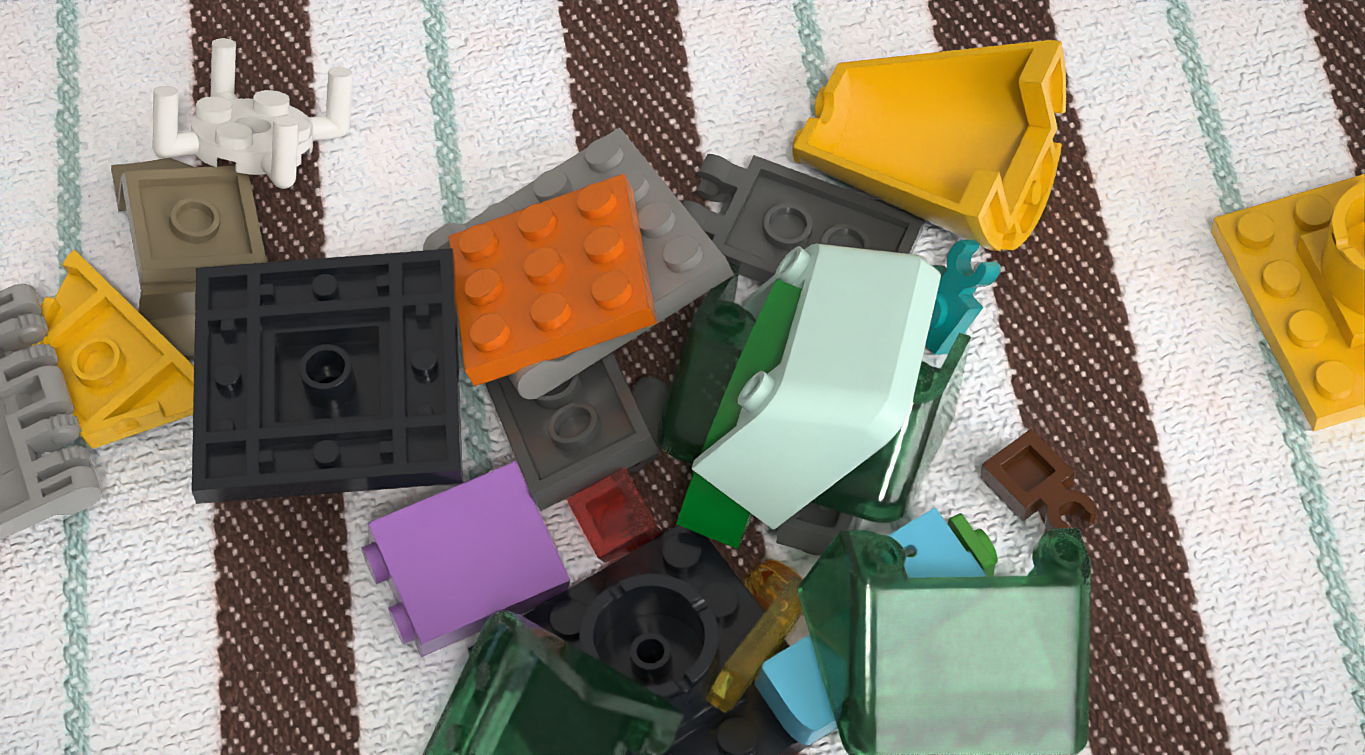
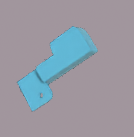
(793, 679)

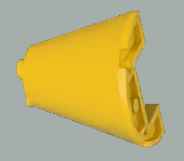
(946, 135)

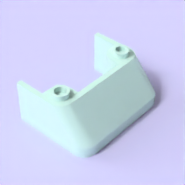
(839, 382)

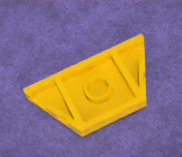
(113, 359)

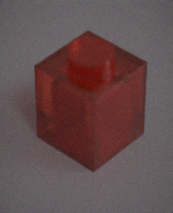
(615, 516)

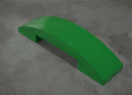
(705, 506)

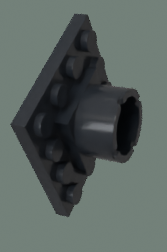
(326, 376)
(672, 624)

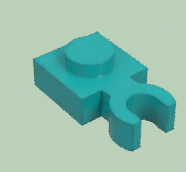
(955, 304)

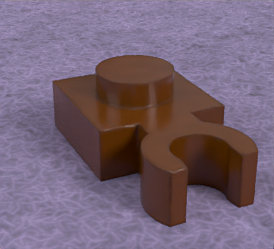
(1034, 480)

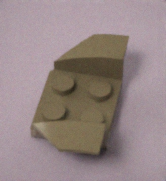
(184, 222)

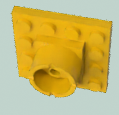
(1306, 287)

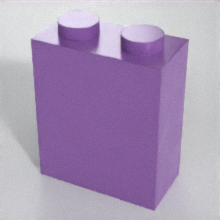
(464, 559)

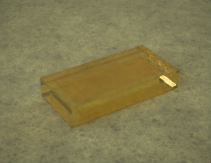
(757, 648)

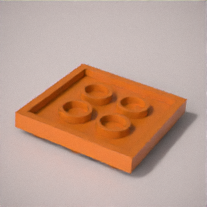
(551, 280)

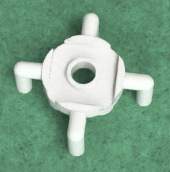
(255, 133)

